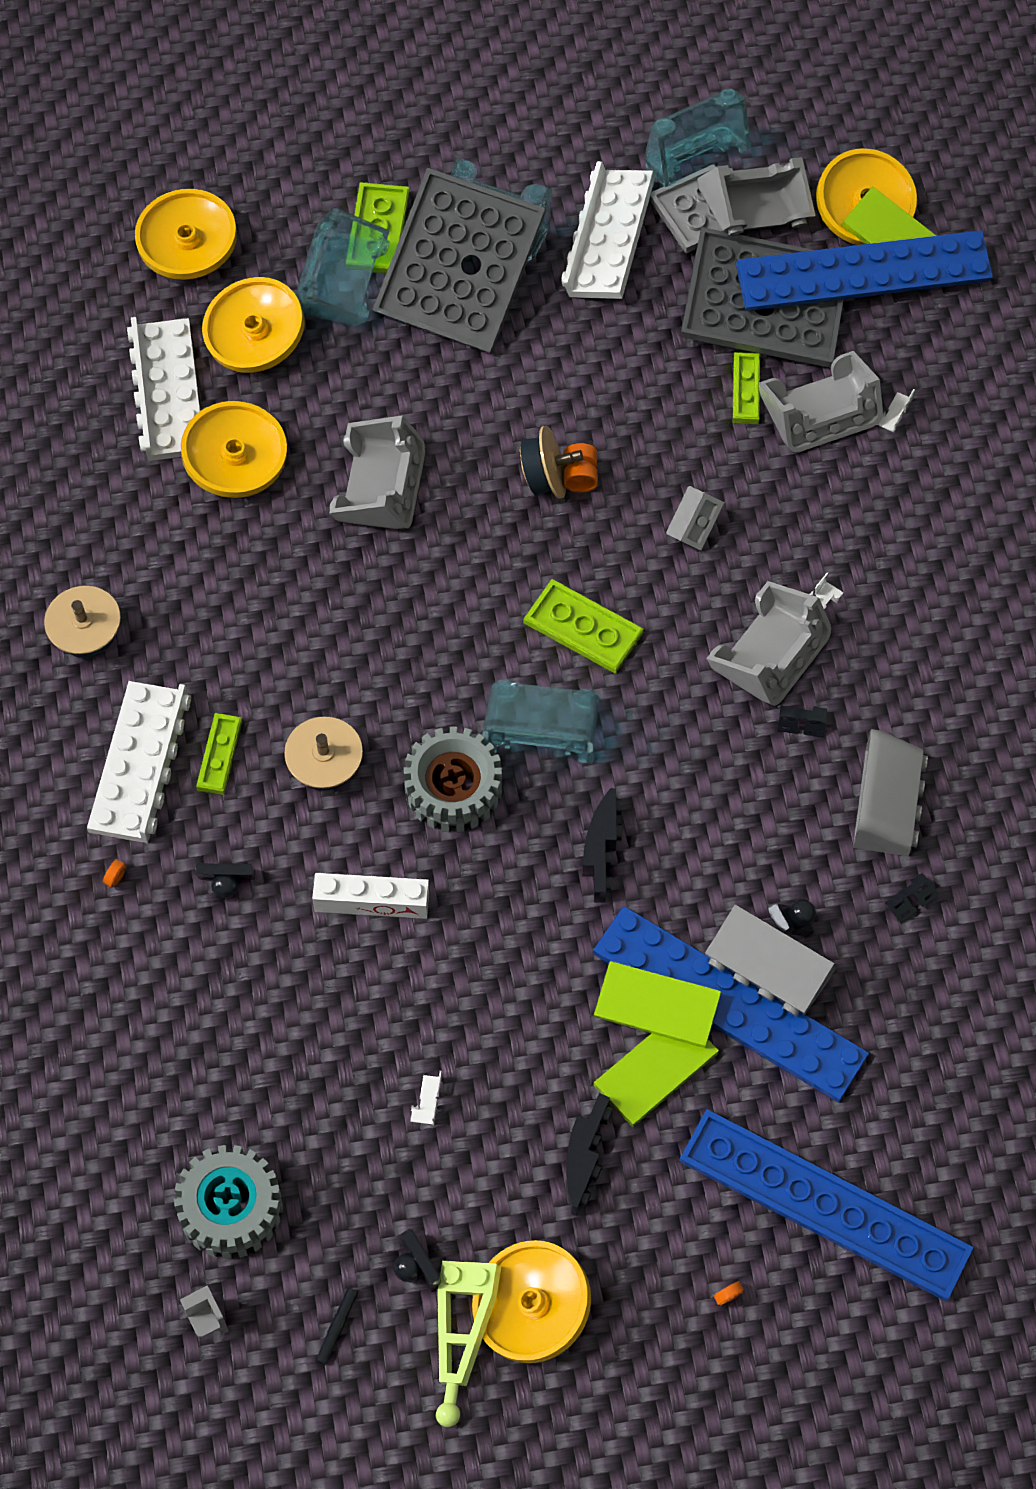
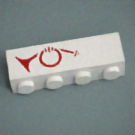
(371, 895)

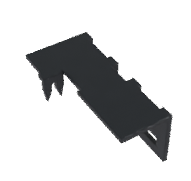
(817, 715)
(917, 883)

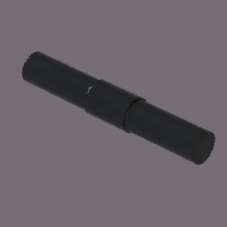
(336, 1326)

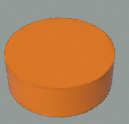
(114, 873)
(729, 1293)

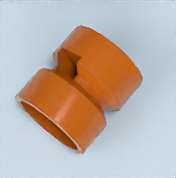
(581, 475)

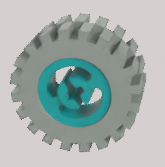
(228, 1230)

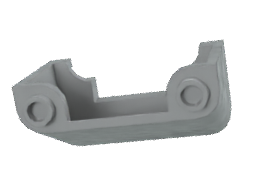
(758, 196)
(825, 408)
(382, 474)
(776, 644)

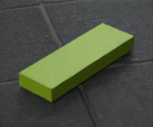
(746, 388)
(219, 754)

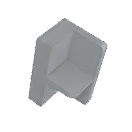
(694, 517)
(203, 1312)

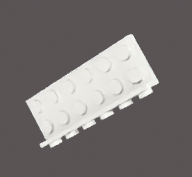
(607, 233)
(165, 384)
(139, 762)

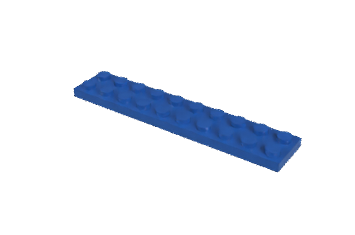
(863, 270)
(763, 1026)
(826, 1205)

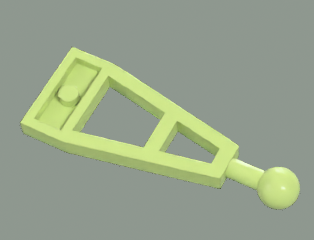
(463, 1279)

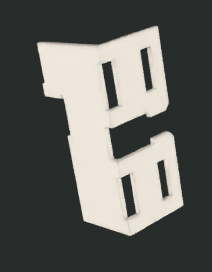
(895, 411)
(826, 592)
(428, 1105)

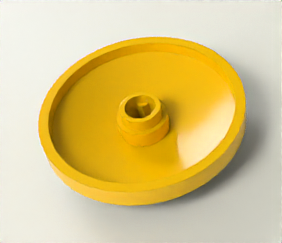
(851, 177)
(186, 234)
(253, 324)
(233, 449)
(538, 1302)

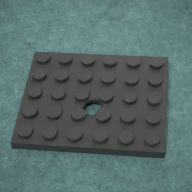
(443, 229)
(718, 313)

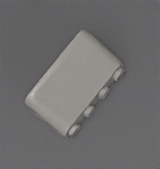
(889, 795)
(769, 961)

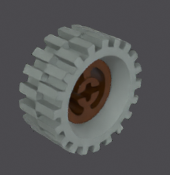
(450, 756)

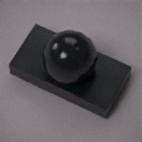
(225, 877)
(794, 918)
(415, 1262)

